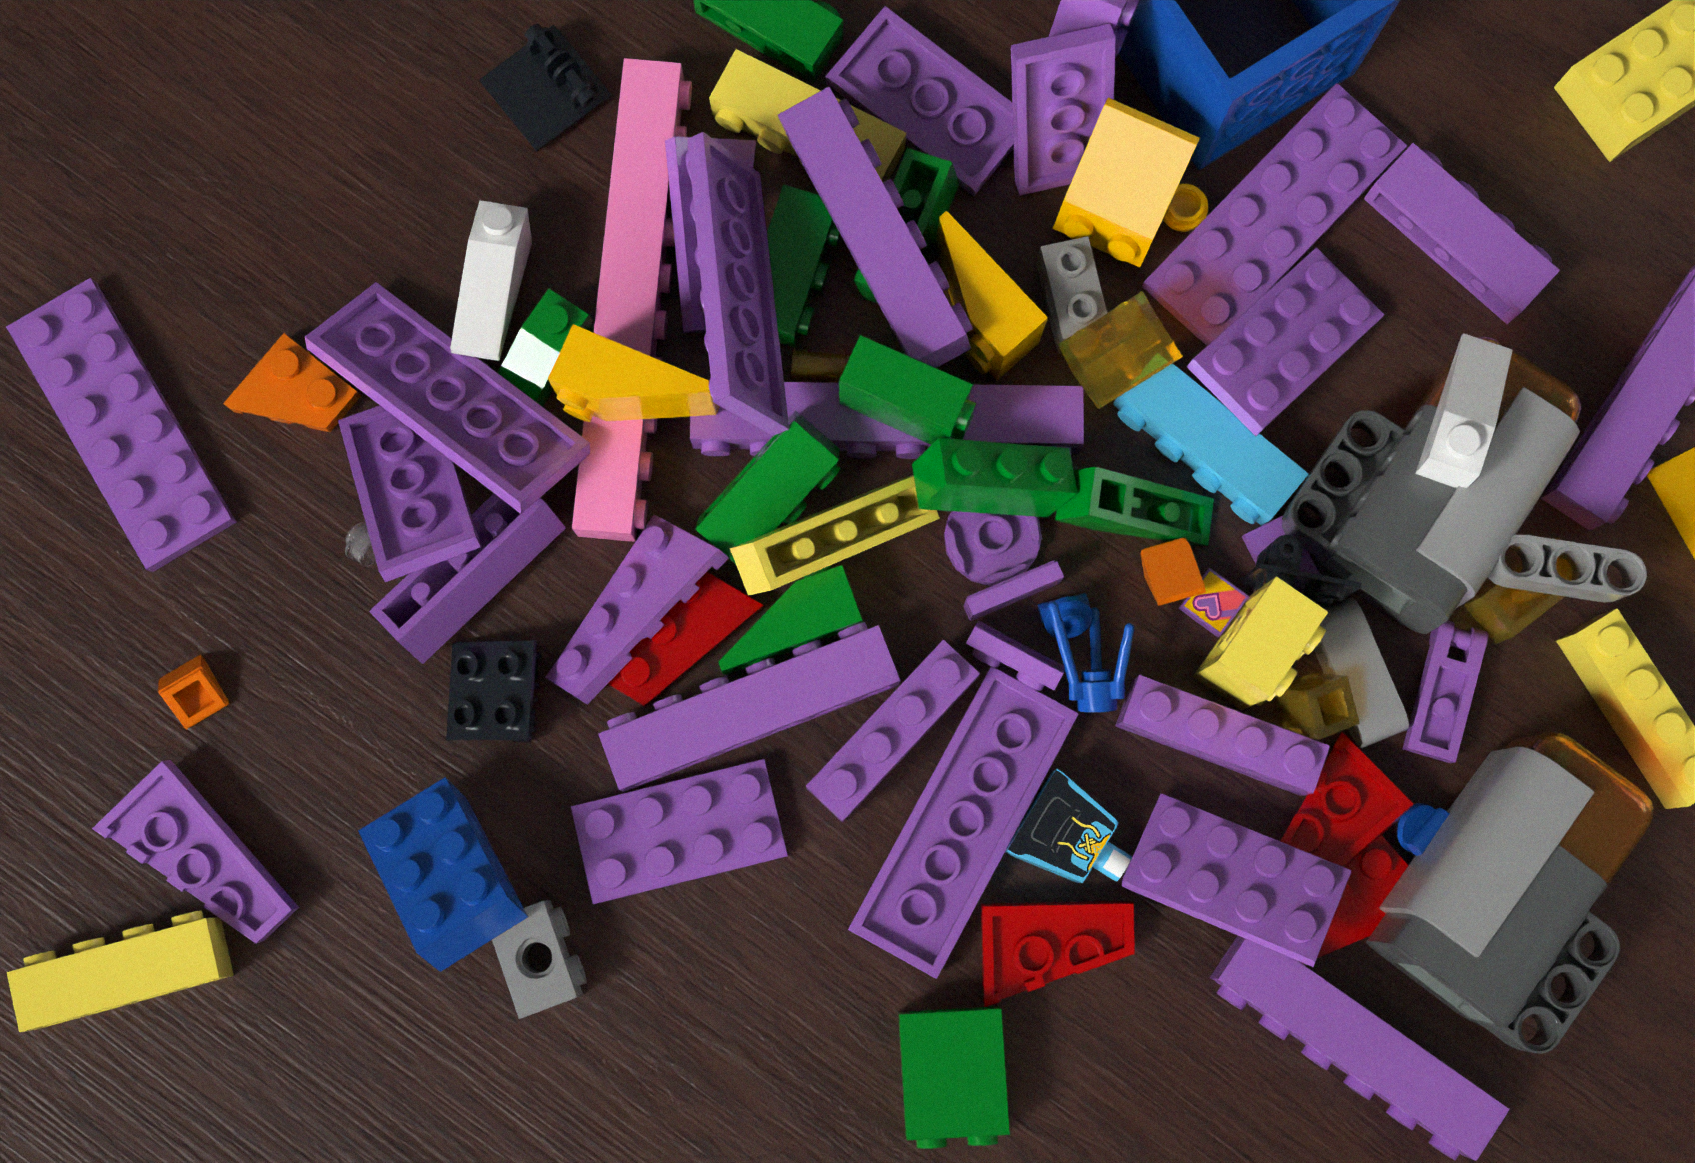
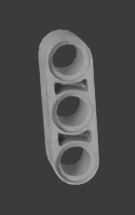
(1588, 567)
(1352, 651)

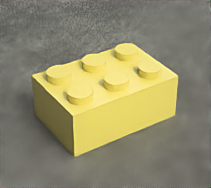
(1635, 80)
(1262, 644)

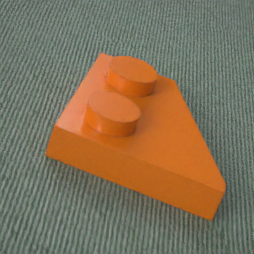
(293, 388)

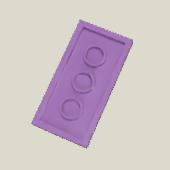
(929, 96)
(1057, 102)
(1285, 341)
(406, 494)
(679, 831)
(1236, 879)

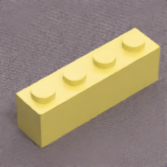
(755, 93)
(830, 536)
(1636, 704)
(119, 973)

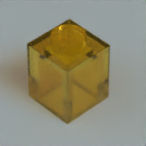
(1318, 705)

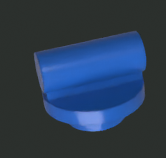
(1074, 612)
(1419, 827)

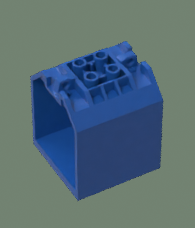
(1225, 112)

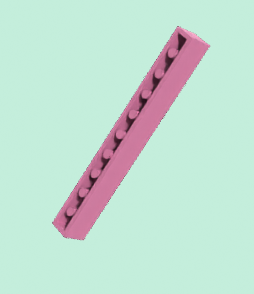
(632, 289)

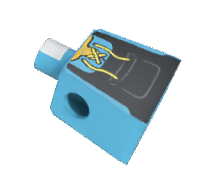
(1068, 833)

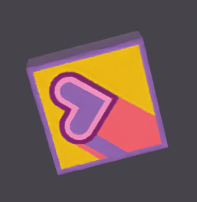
(1217, 605)

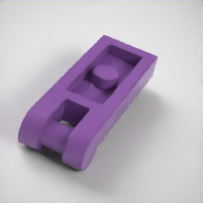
(1445, 693)

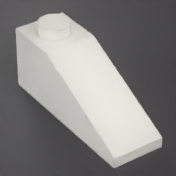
(491, 279)
(1466, 413)

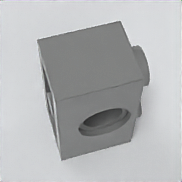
(1070, 287)
(529, 988)

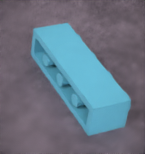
(1212, 443)

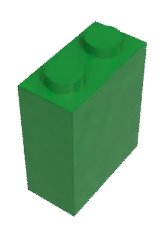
(905, 393)
(953, 1076)

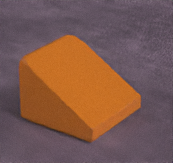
(1172, 571)
(192, 692)

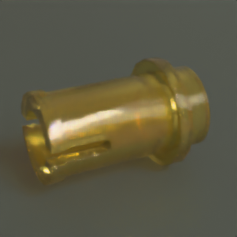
(817, 366)

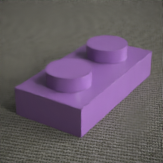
(1032, 667)

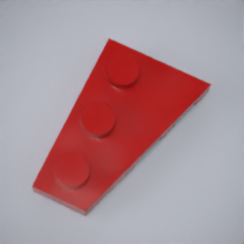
(686, 637)
(1348, 807)
(1369, 884)
(1048, 941)

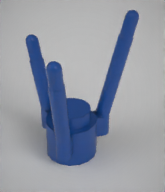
(1096, 688)

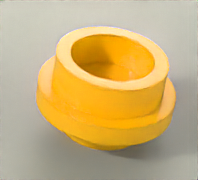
(1186, 208)

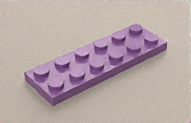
(1274, 215)
(736, 286)
(448, 397)
(121, 425)
(963, 822)

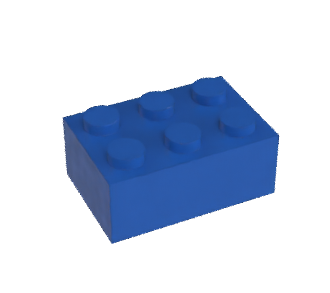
(442, 875)

